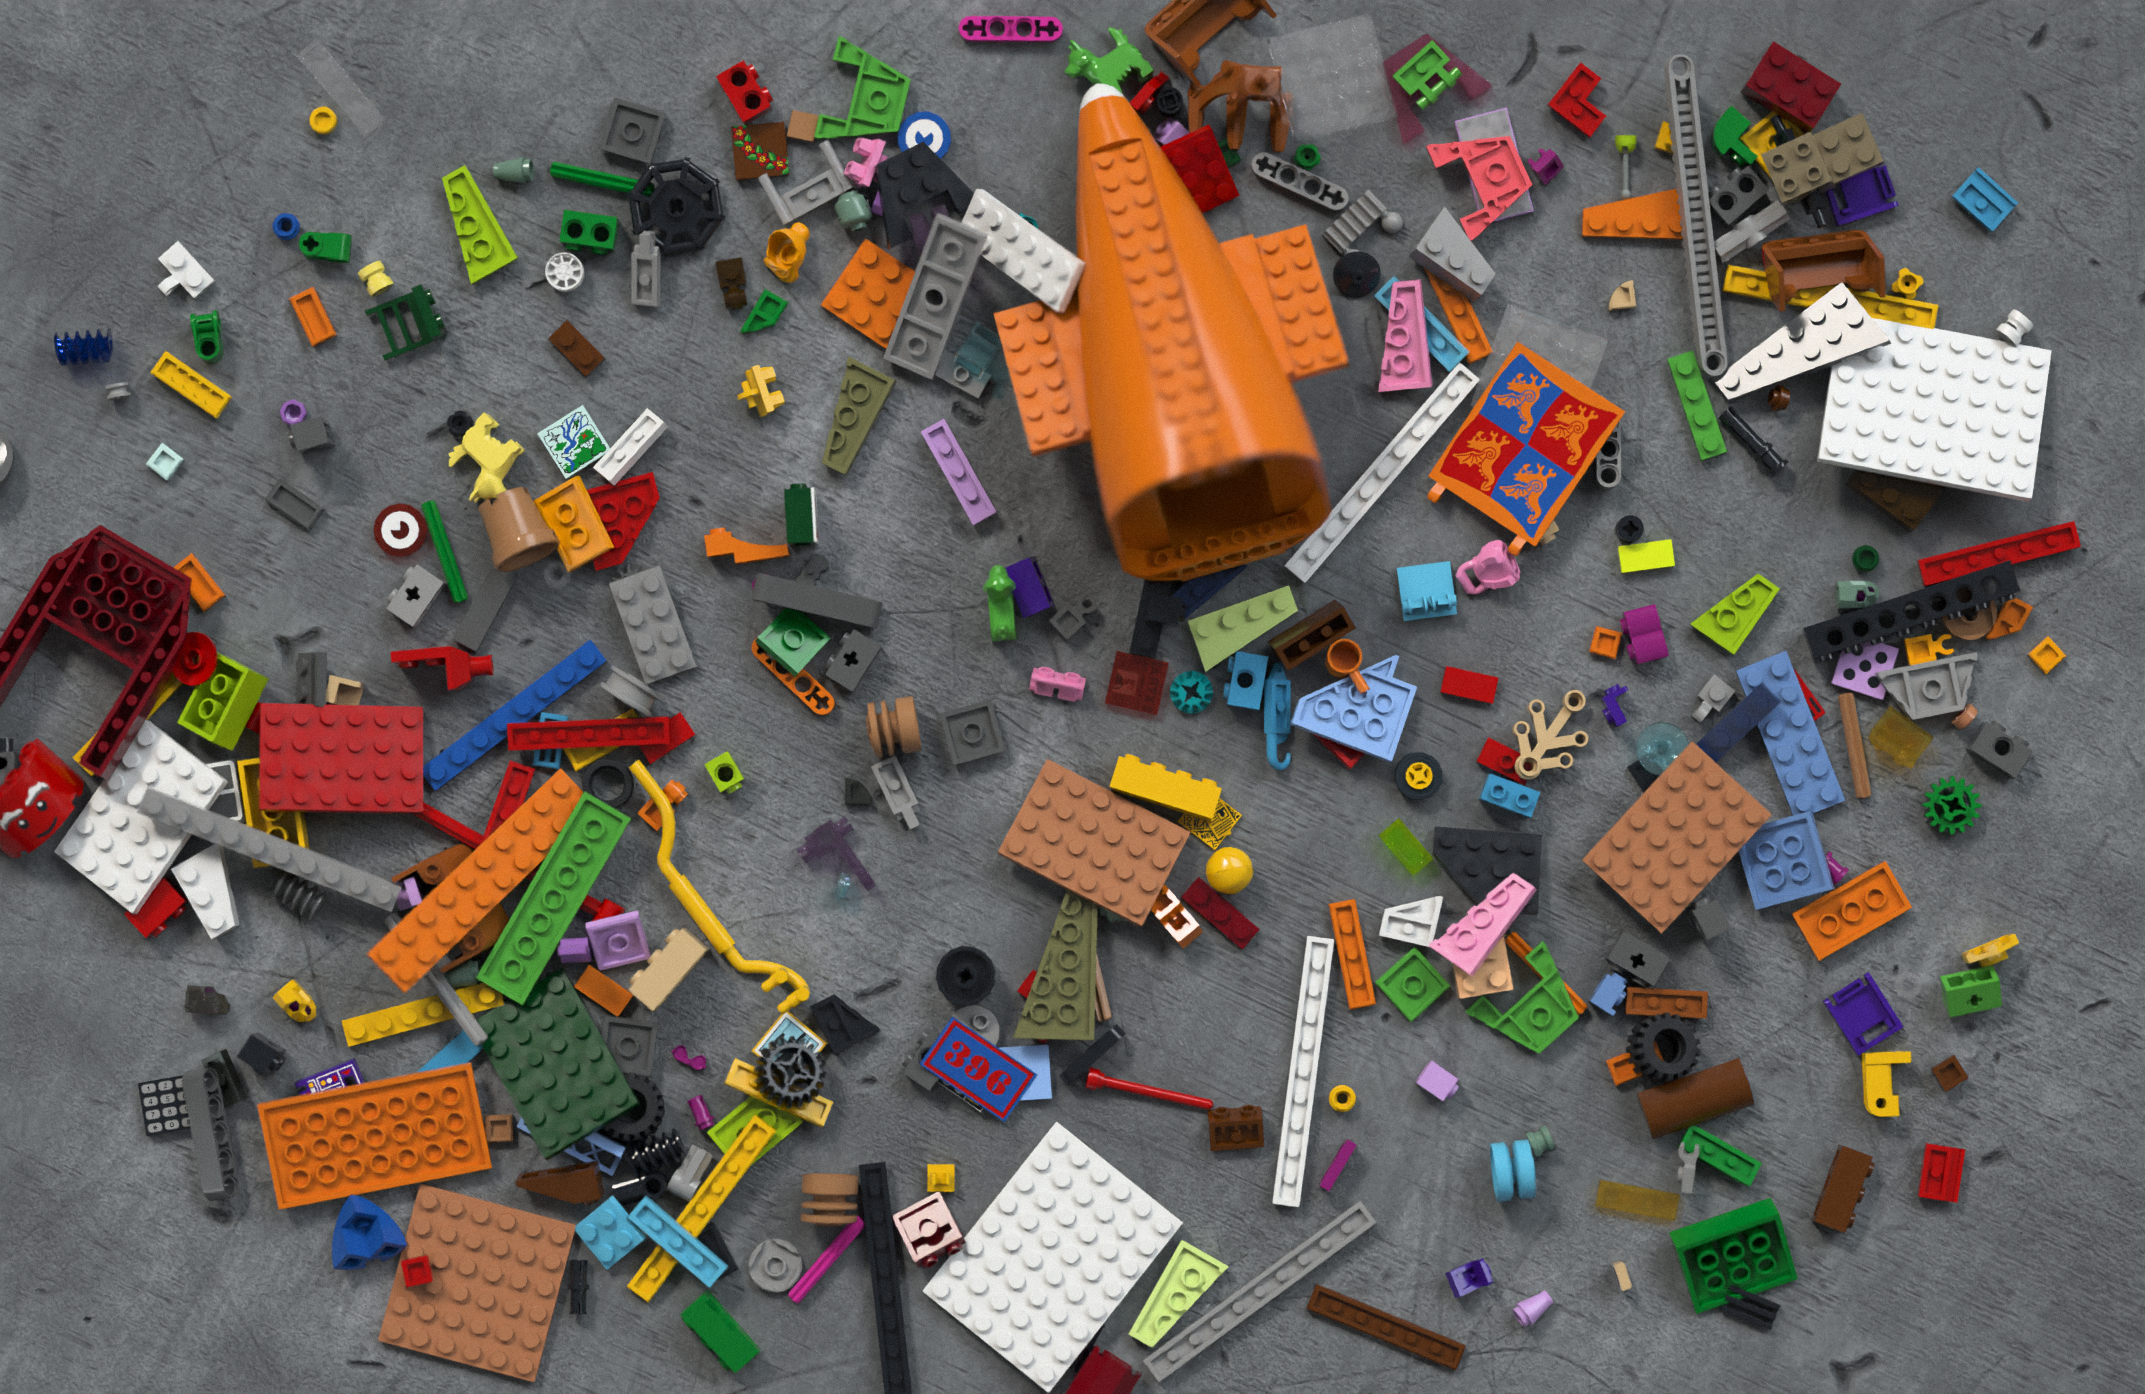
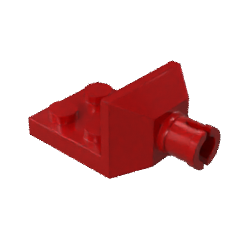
(460, 665)

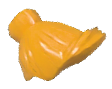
(787, 251)

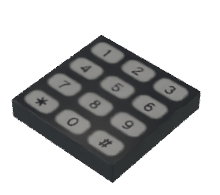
(164, 1105)

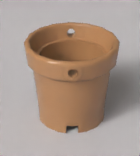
(516, 530)

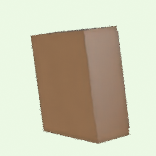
(802, 126)
(499, 1128)

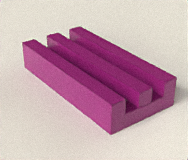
(1337, 1164)

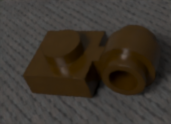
(731, 275)

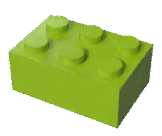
(224, 702)

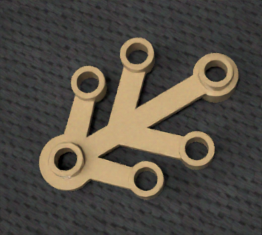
(1547, 738)

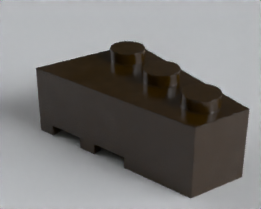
(1896, 497)

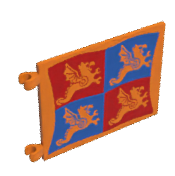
(1525, 445)

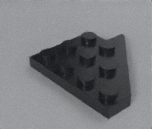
(1486, 858)

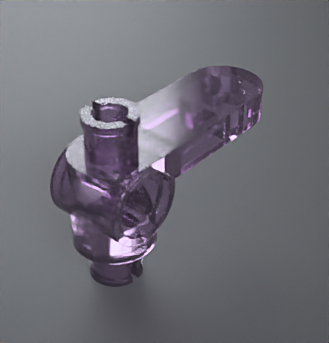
(816, 848)

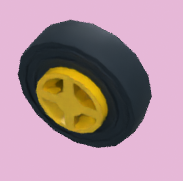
(1426, 775)

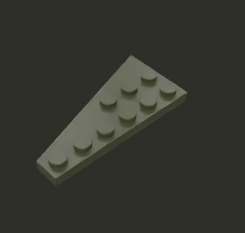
(1064, 986)

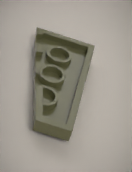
(858, 407)

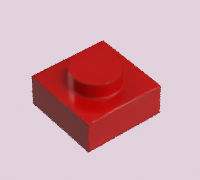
(417, 1270)

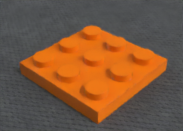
(871, 293)

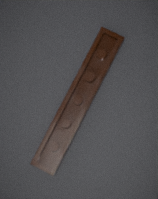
(1385, 1326)

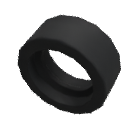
(619, 767)

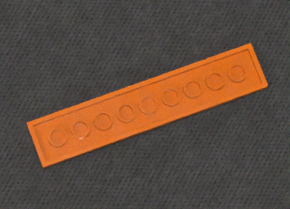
(476, 884)

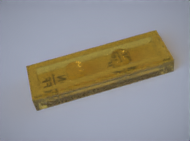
(1637, 1199)

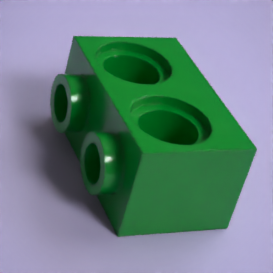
(591, 224)

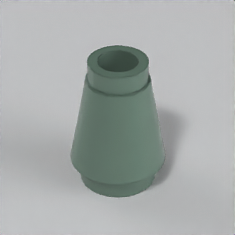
(514, 170)
(464, 974)

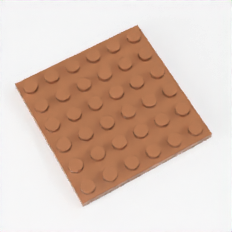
(491, 1284)

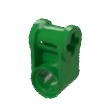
(331, 246)
(207, 331)

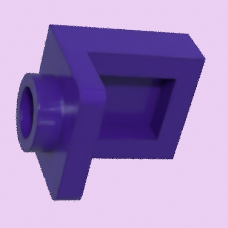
(1612, 711)
(1469, 1277)

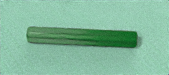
(596, 178)
(444, 551)

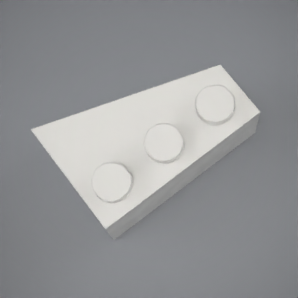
(209, 890)

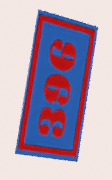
(978, 1069)

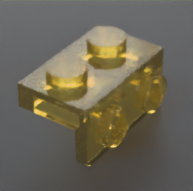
(1899, 737)

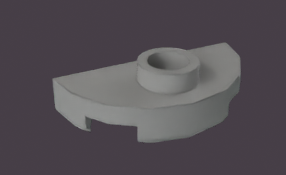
(980, 1021)

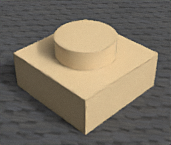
(1549, 534)

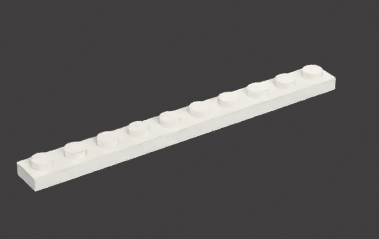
(1382, 472)
(1303, 1071)

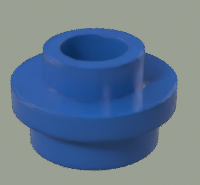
(278, 223)

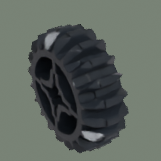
(801, 1076)

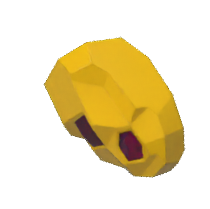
(296, 1002)

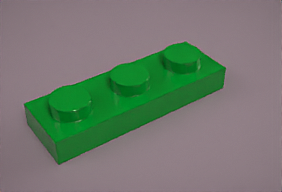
(1721, 1155)

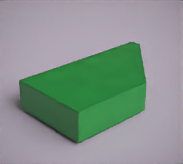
(765, 313)

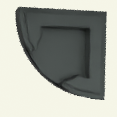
(856, 793)

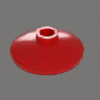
(187, 668)

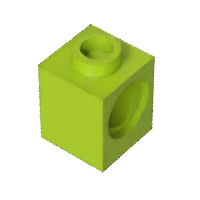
(722, 761)

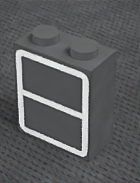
(230, 800)

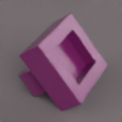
(1546, 166)

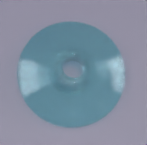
(1657, 735)

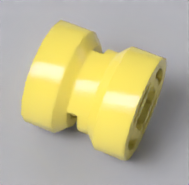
(375, 278)

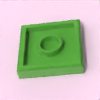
(1412, 984)

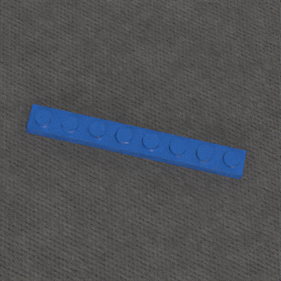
(519, 709)

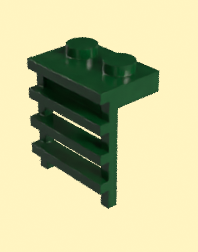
(426, 320)

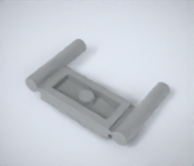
(810, 194)

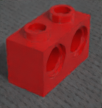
(739, 95)

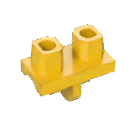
(756, 391)

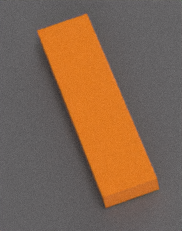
(1461, 319)
(1352, 954)

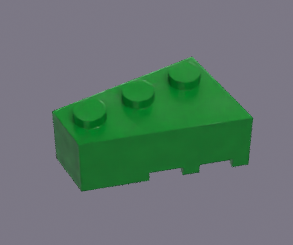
(720, 1332)

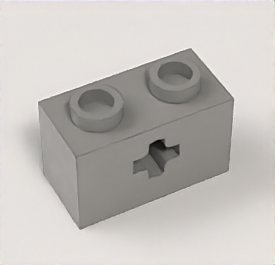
(429, 590)

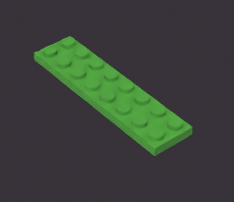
(553, 898)

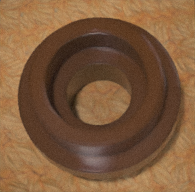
(1779, 398)

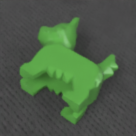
(1111, 68)
(1001, 604)

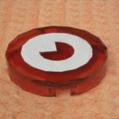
(400, 530)

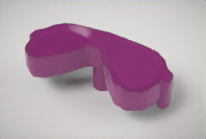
(681, 1055)

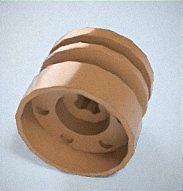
(894, 727)
(829, 1198)

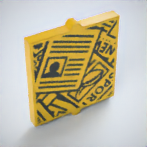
(1215, 831)

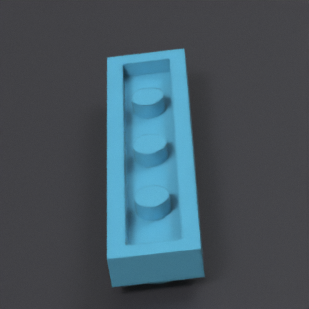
(1441, 341)
(677, 1241)

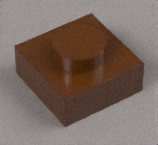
(1949, 1073)

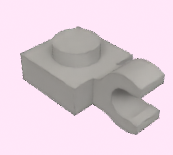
(1713, 696)
(1686, 1174)

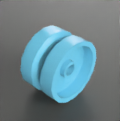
(1517, 1170)

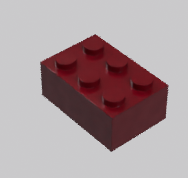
(1790, 87)

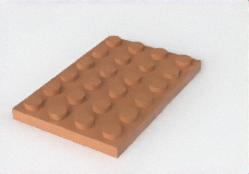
(1676, 837)
(1094, 843)

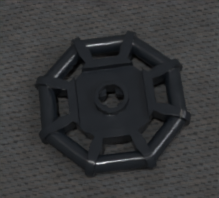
(691, 204)

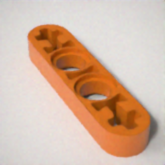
(790, 680)

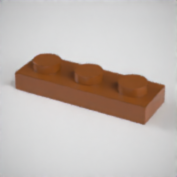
(1659, 1001)

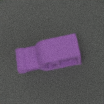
(575, 950)

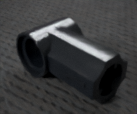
(636, 1189)

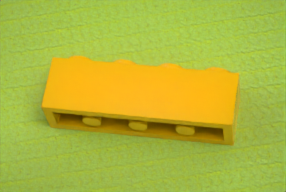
(1165, 788)

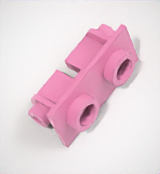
(1069, 684)

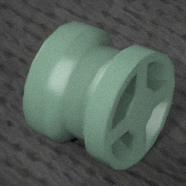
(1540, 1141)

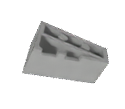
(1453, 257)

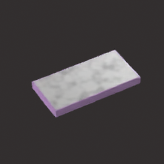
(1490, 126)

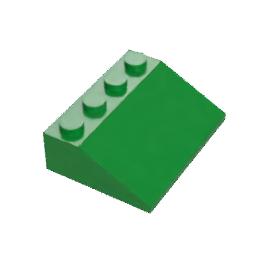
(1733, 1249)

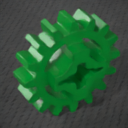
(1957, 794)

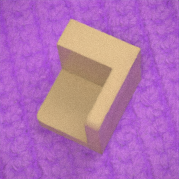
(344, 691)

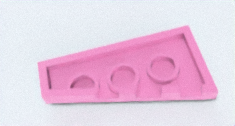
(1406, 342)
(1477, 934)

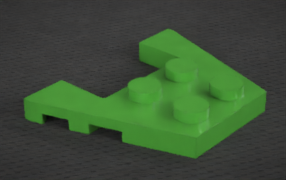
(876, 101)
(1540, 1013)

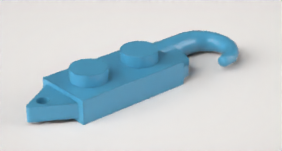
(1277, 715)

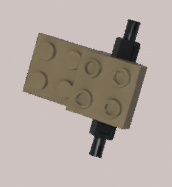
(1818, 162)

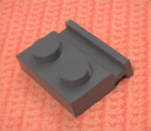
(311, 678)

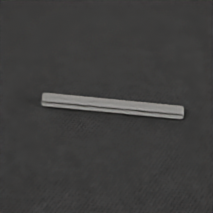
(448, 996)

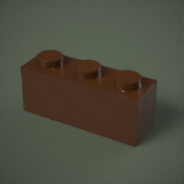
(1311, 635)
(1843, 1188)

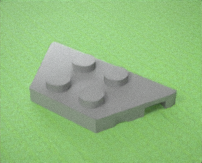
(1930, 686)

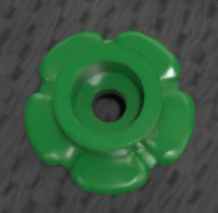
(1310, 150)

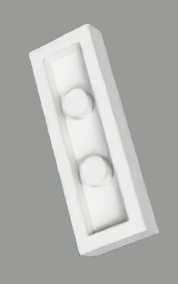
(630, 447)

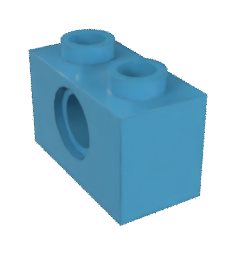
(1255, 666)
(1509, 795)

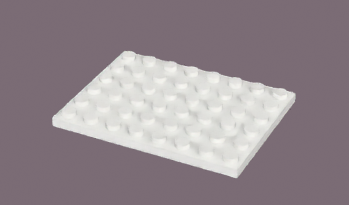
(1939, 410)
(1053, 1257)

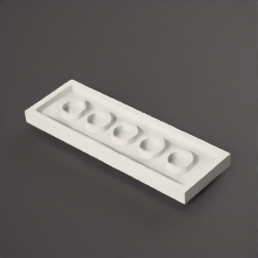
(1024, 251)

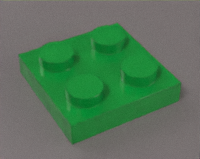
(792, 640)

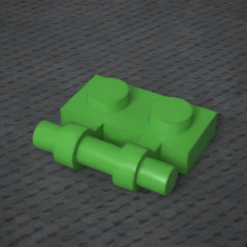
(1422, 68)

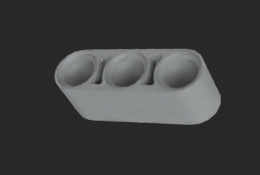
(1611, 463)

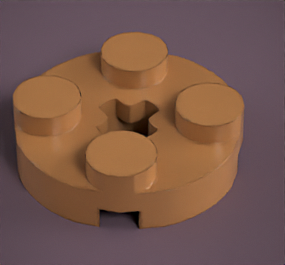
(1980, 623)

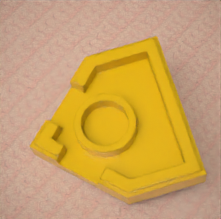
(1992, 951)

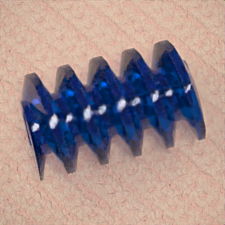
(84, 348)

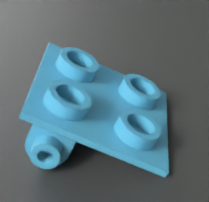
(1426, 591)

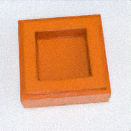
(1605, 642)

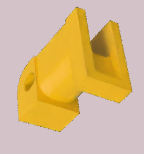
(1878, 1081)

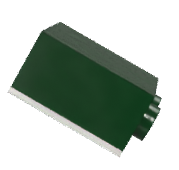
(801, 515)

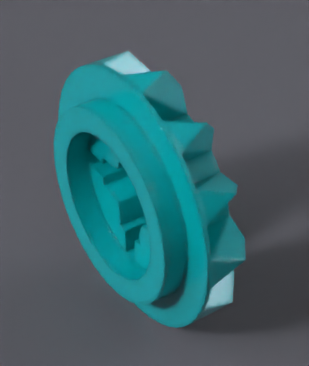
(1189, 679)

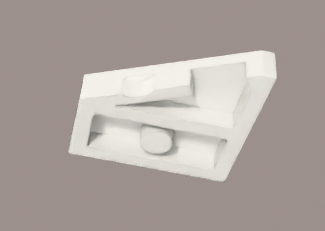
(1412, 921)

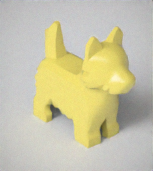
(490, 454)

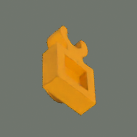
(1923, 648)

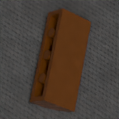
(1695, 1098)

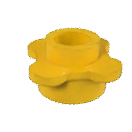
(1908, 291)

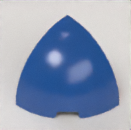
(364, 1234)

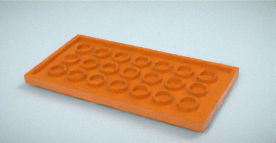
(374, 1135)

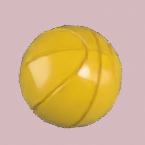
(1229, 870)

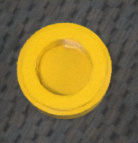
(323, 120)

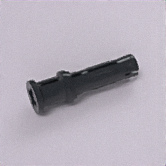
(1761, 451)

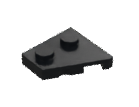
(841, 1023)

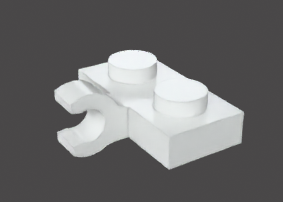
(184, 271)

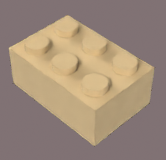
(667, 968)

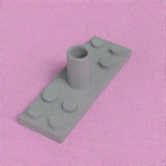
(935, 296)

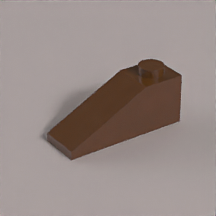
(569, 1183)

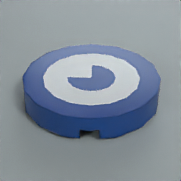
(925, 128)

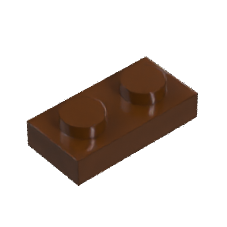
(576, 348)

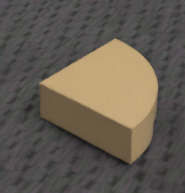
(1623, 297)

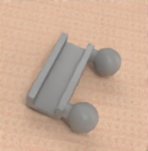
(1358, 219)

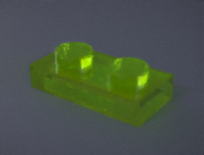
(1405, 847)

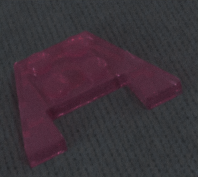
(1407, 121)

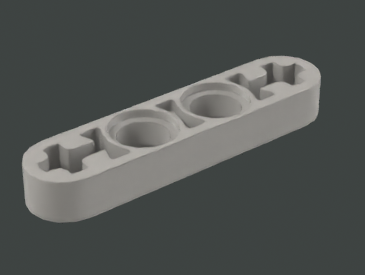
(1301, 178)

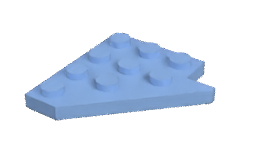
(1356, 720)

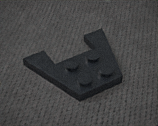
(910, 180)

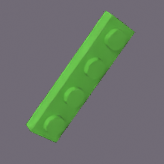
(1696, 405)

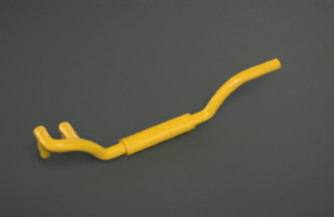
(702, 913)

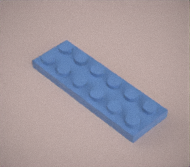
(1792, 737)

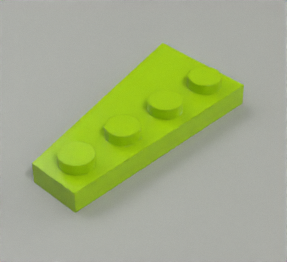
(479, 233)

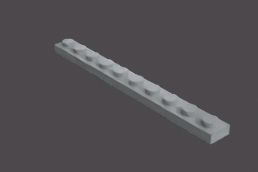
(269, 849)
(1259, 1291)

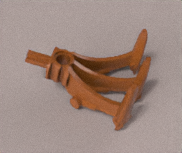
(1242, 84)

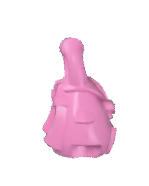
(1492, 567)

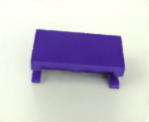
(1031, 589)

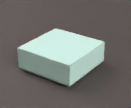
(165, 461)

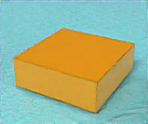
(2046, 655)

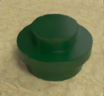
(1865, 558)

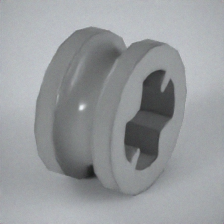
(117, 391)

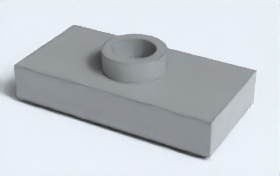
(960, 377)

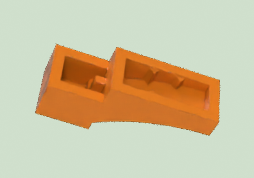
(722, 543)
(1175, 918)

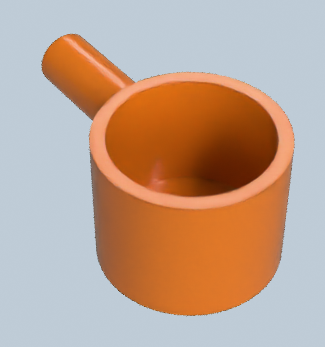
(1344, 660)

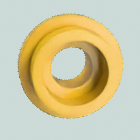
(1351, 1098)

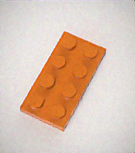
(1851, 910)

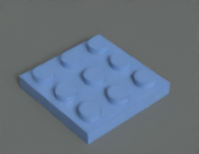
(1785, 861)

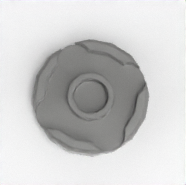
(775, 1265)

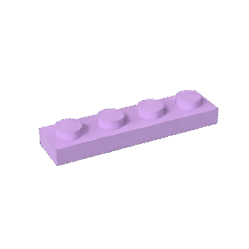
(958, 472)

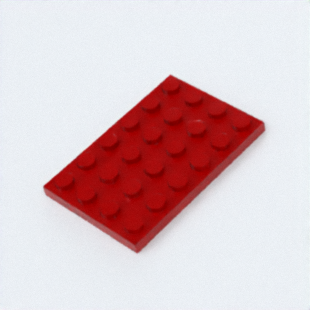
(341, 758)

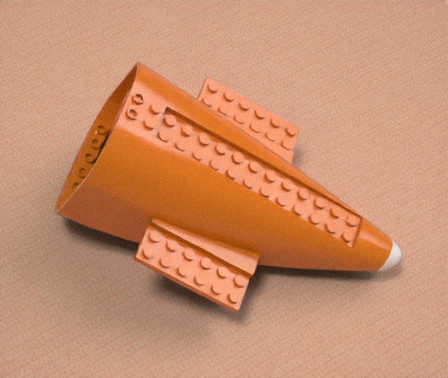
(1177, 363)

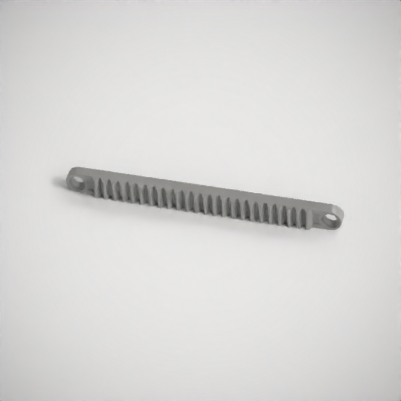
(1695, 215)

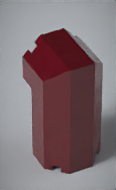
(1104, 1375)

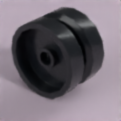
(950, 980)

